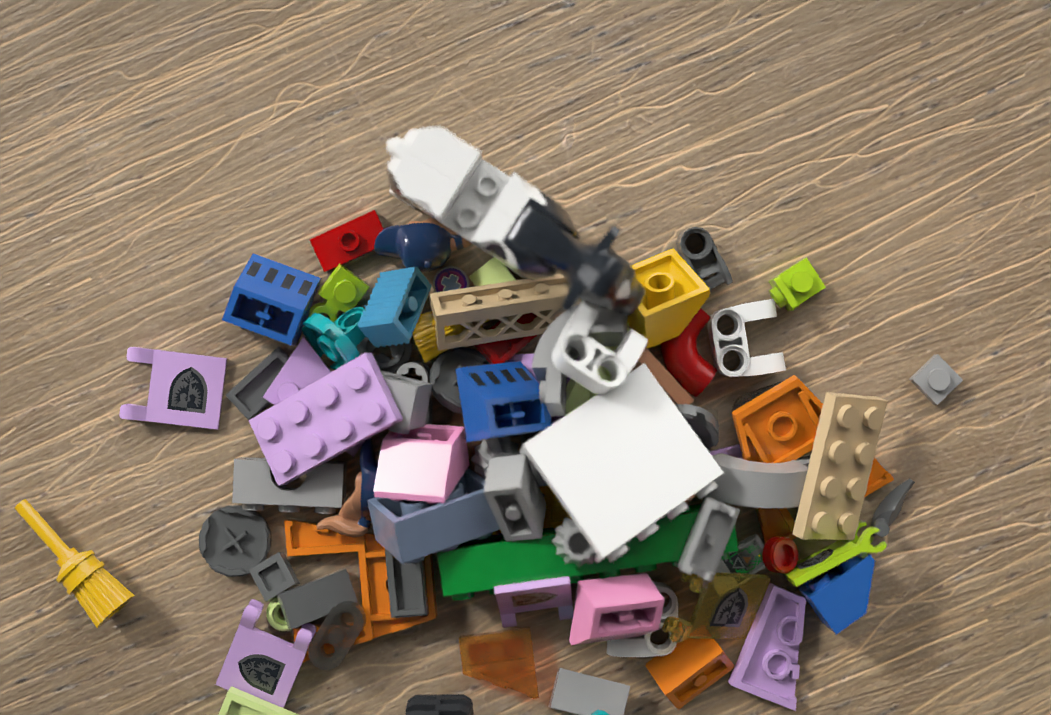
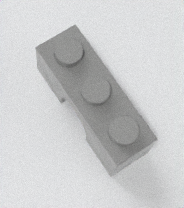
(257, 486)

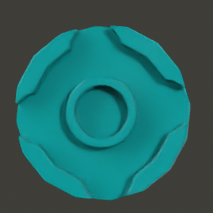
(335, 338)

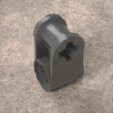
(706, 261)

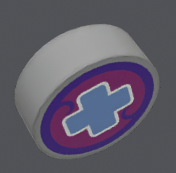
(450, 279)

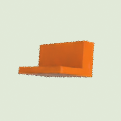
(689, 669)

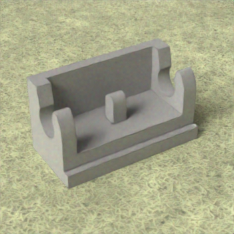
(708, 538)
(585, 694)

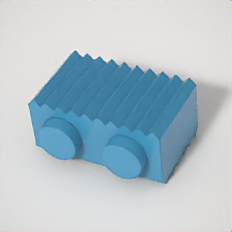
(394, 306)

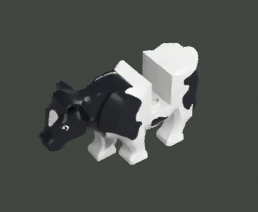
(507, 218)

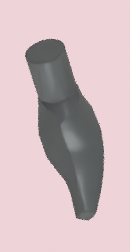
(890, 508)

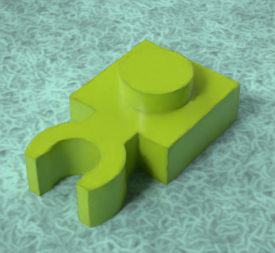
(340, 292)

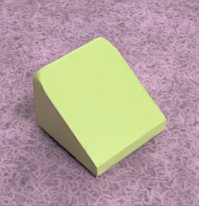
(491, 273)

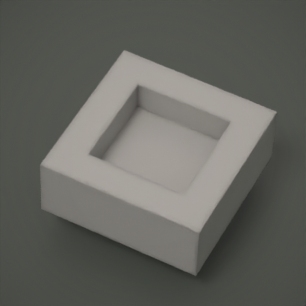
(936, 379)

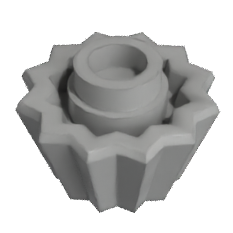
(490, 449)
(572, 544)

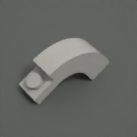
(606, 330)
(760, 483)

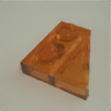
(502, 659)

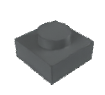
(274, 576)

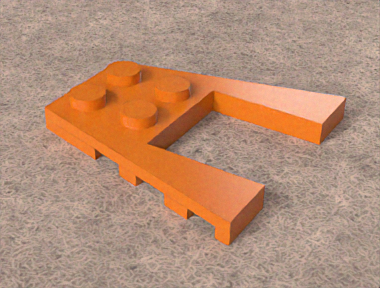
(781, 429)
(305, 539)

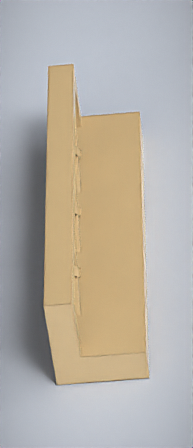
(502, 301)

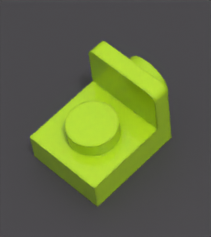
(795, 285)

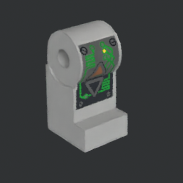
(747, 559)

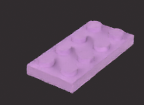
(325, 419)

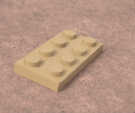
(839, 466)

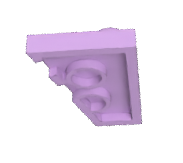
(299, 372)
(771, 649)

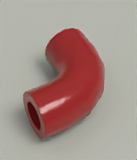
(683, 357)

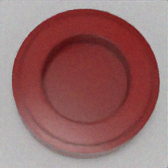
(780, 555)

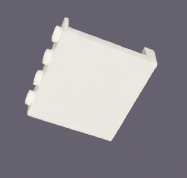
(623, 463)

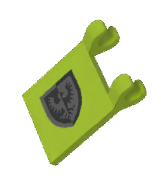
(834, 555)

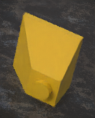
(670, 299)

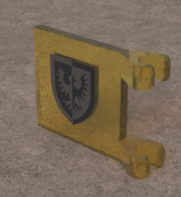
(723, 608)

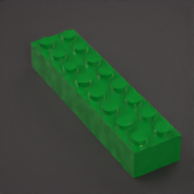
(494, 562)

